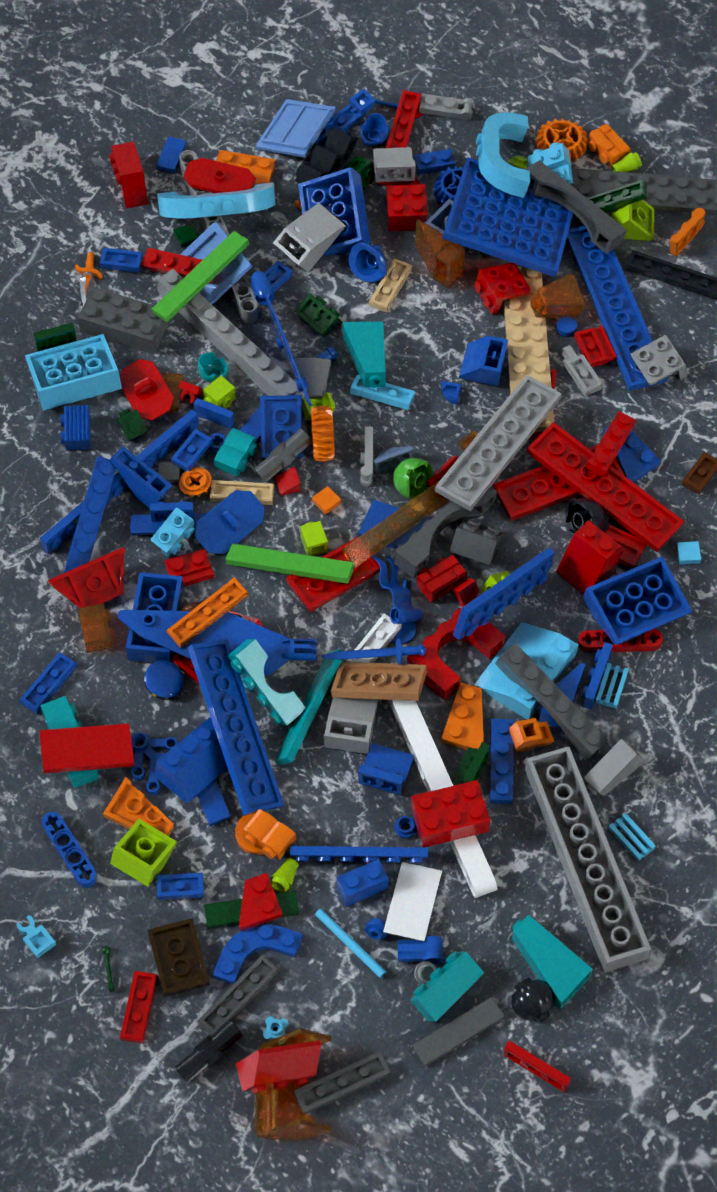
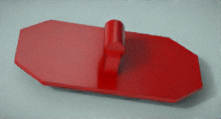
(218, 176)
(146, 389)

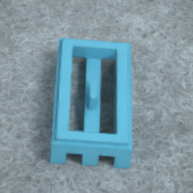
(617, 670)
(638, 832)

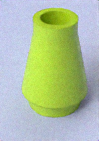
(628, 163)
(284, 876)

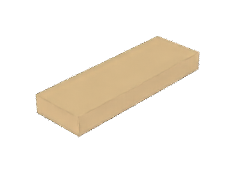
(390, 285)
(221, 489)

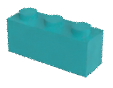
(446, 985)

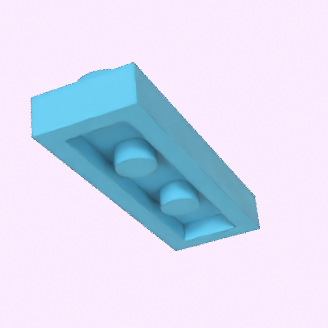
(389, 394)

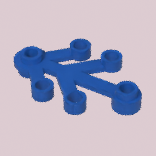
(146, 749)

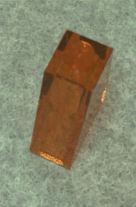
(558, 299)

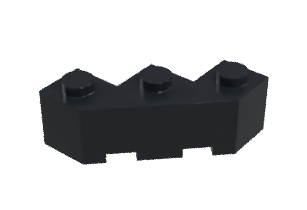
(327, 157)

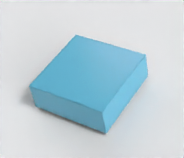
(688, 552)

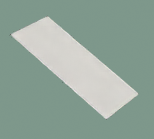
(412, 901)

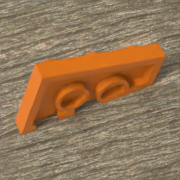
(260, 167)

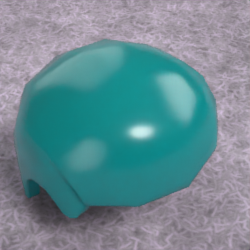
(212, 367)

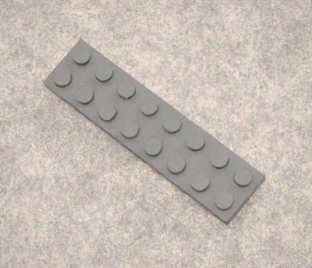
(498, 443)

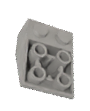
(309, 236)
(350, 724)

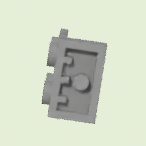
(394, 164)
(659, 361)

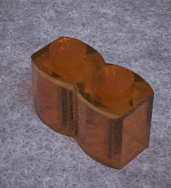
(95, 627)

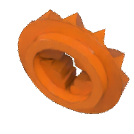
(196, 474)

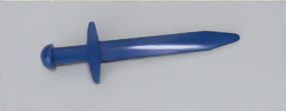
(399, 651)

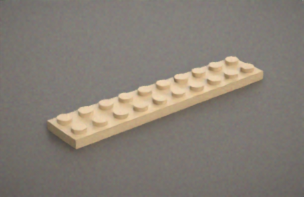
(527, 340)

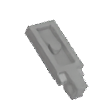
(581, 371)

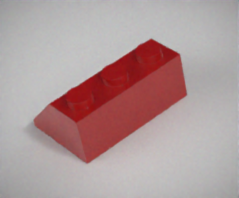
(279, 1067)

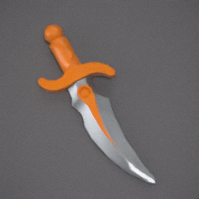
(87, 279)

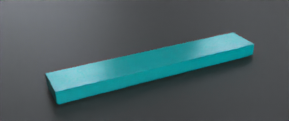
(312, 703)

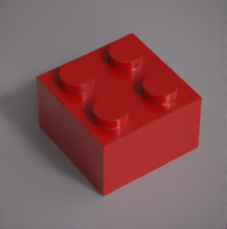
(406, 206)

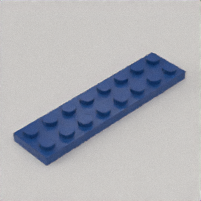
(235, 727)

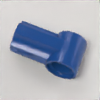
(419, 951)

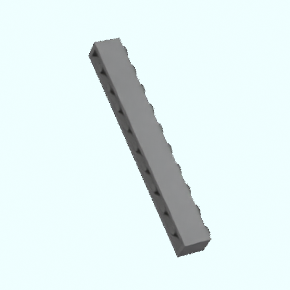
(231, 342)

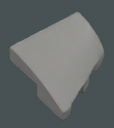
(316, 375)

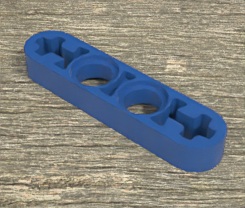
(67, 850)

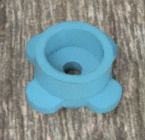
(270, 1022)

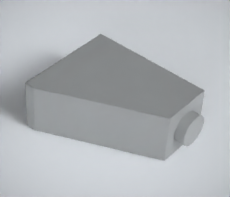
(613, 768)

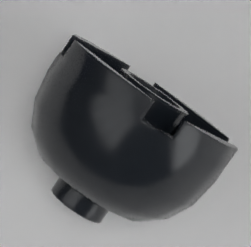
(581, 511)

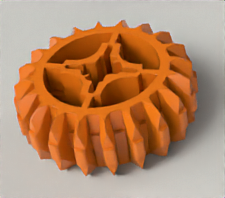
(564, 133)
(322, 433)

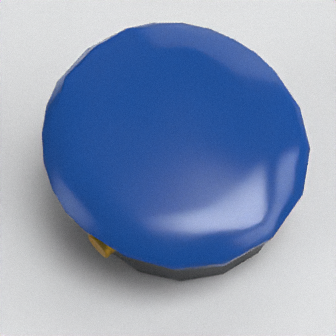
(164, 679)

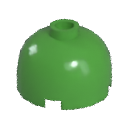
(411, 477)

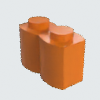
(269, 835)

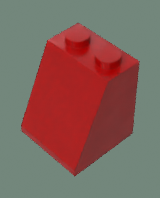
(589, 558)

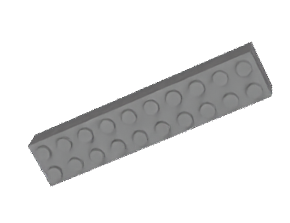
(587, 860)

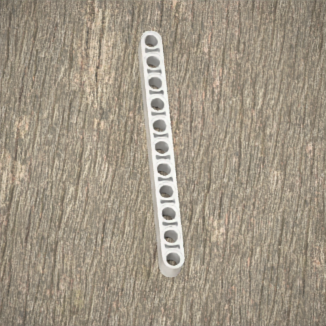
(436, 777)

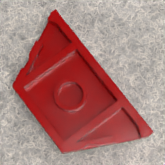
(94, 581)

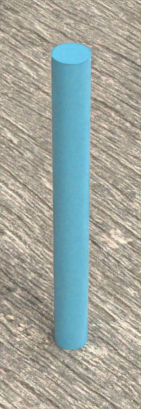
(350, 943)

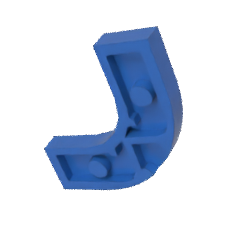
(252, 940)

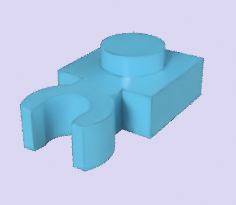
(36, 939)

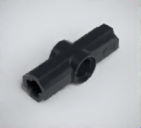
(208, 1051)

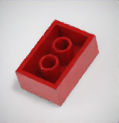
(450, 813)

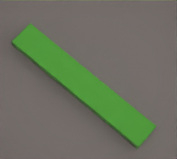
(200, 276)
(290, 563)

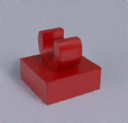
(190, 389)
(466, 592)

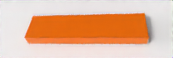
(207, 612)

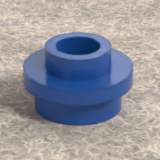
(402, 821)
(375, 929)

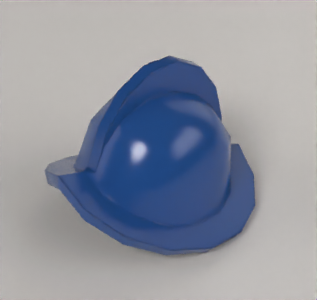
(367, 262)

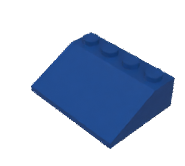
(344, 198)
(636, 601)

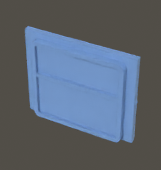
(295, 128)
(229, 275)

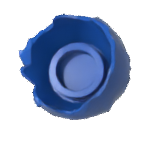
(375, 130)

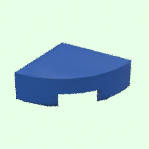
(451, 391)

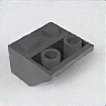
(477, 541)

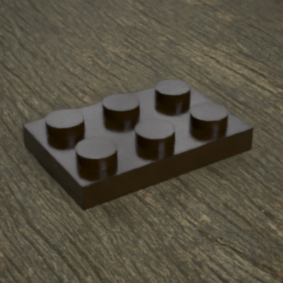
(178, 957)

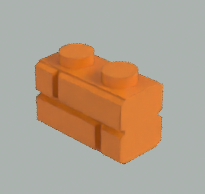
(607, 145)

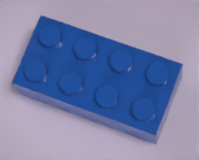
(154, 593)

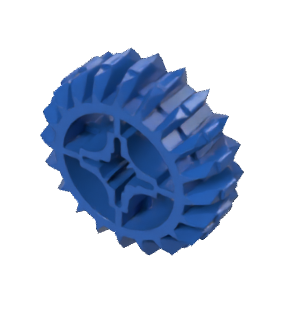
(447, 178)

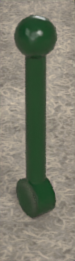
(106, 950)

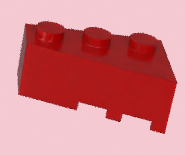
(129, 174)

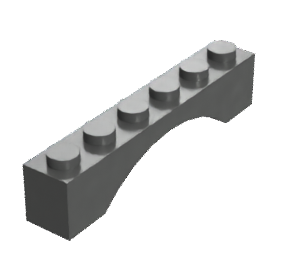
(602, 228)
(415, 553)
(530, 677)

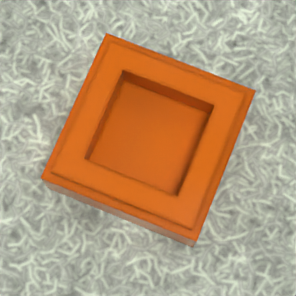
(326, 500)

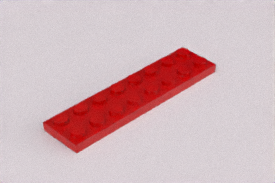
(614, 492)

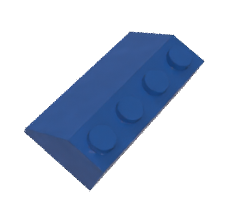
(192, 763)

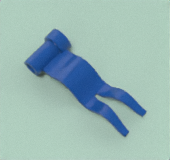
(403, 608)

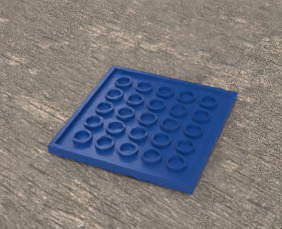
(507, 226)

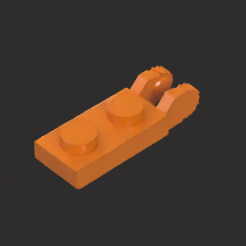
(687, 231)

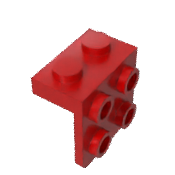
(499, 284)

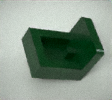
(131, 423)

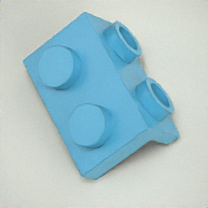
(173, 531)

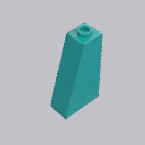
(367, 350)
(550, 960)

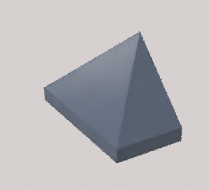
(391, 458)

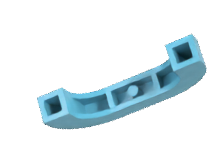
(491, 165)
(227, 203)

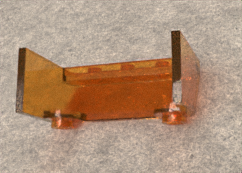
(278, 1111)

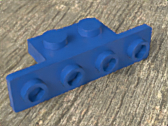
(159, 513)

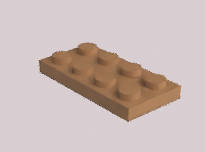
(379, 681)

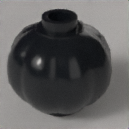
(532, 1000)

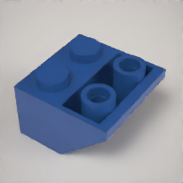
(484, 360)

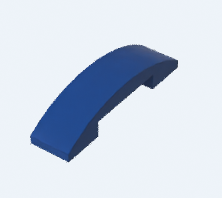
(350, 115)

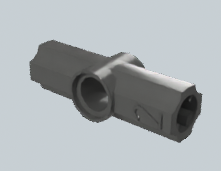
(283, 455)

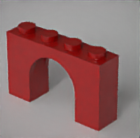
(439, 676)

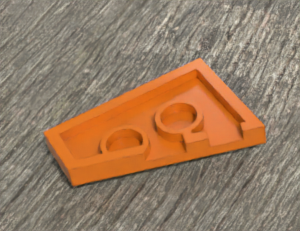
(466, 719)
(130, 805)

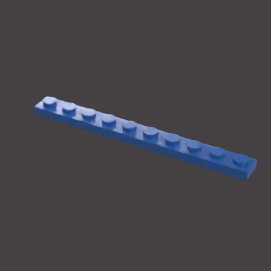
(158, 449)

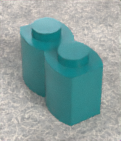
(235, 451)

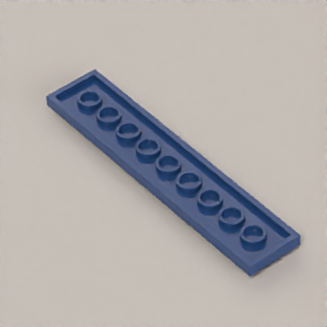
(612, 303)

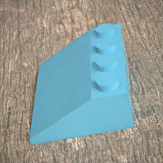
(73, 372)
(546, 648)

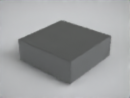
(169, 472)

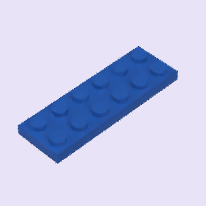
(503, 594)

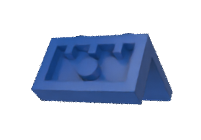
(385, 769)

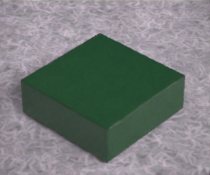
(185, 235)

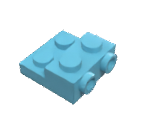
(556, 158)

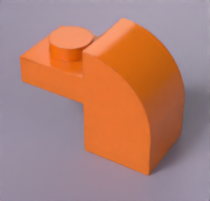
(530, 734)

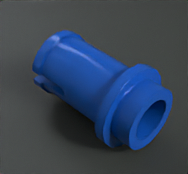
(329, 353)

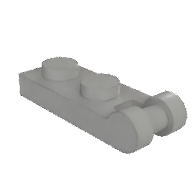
(446, 106)
(366, 457)

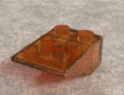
(440, 256)

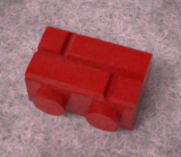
(441, 578)

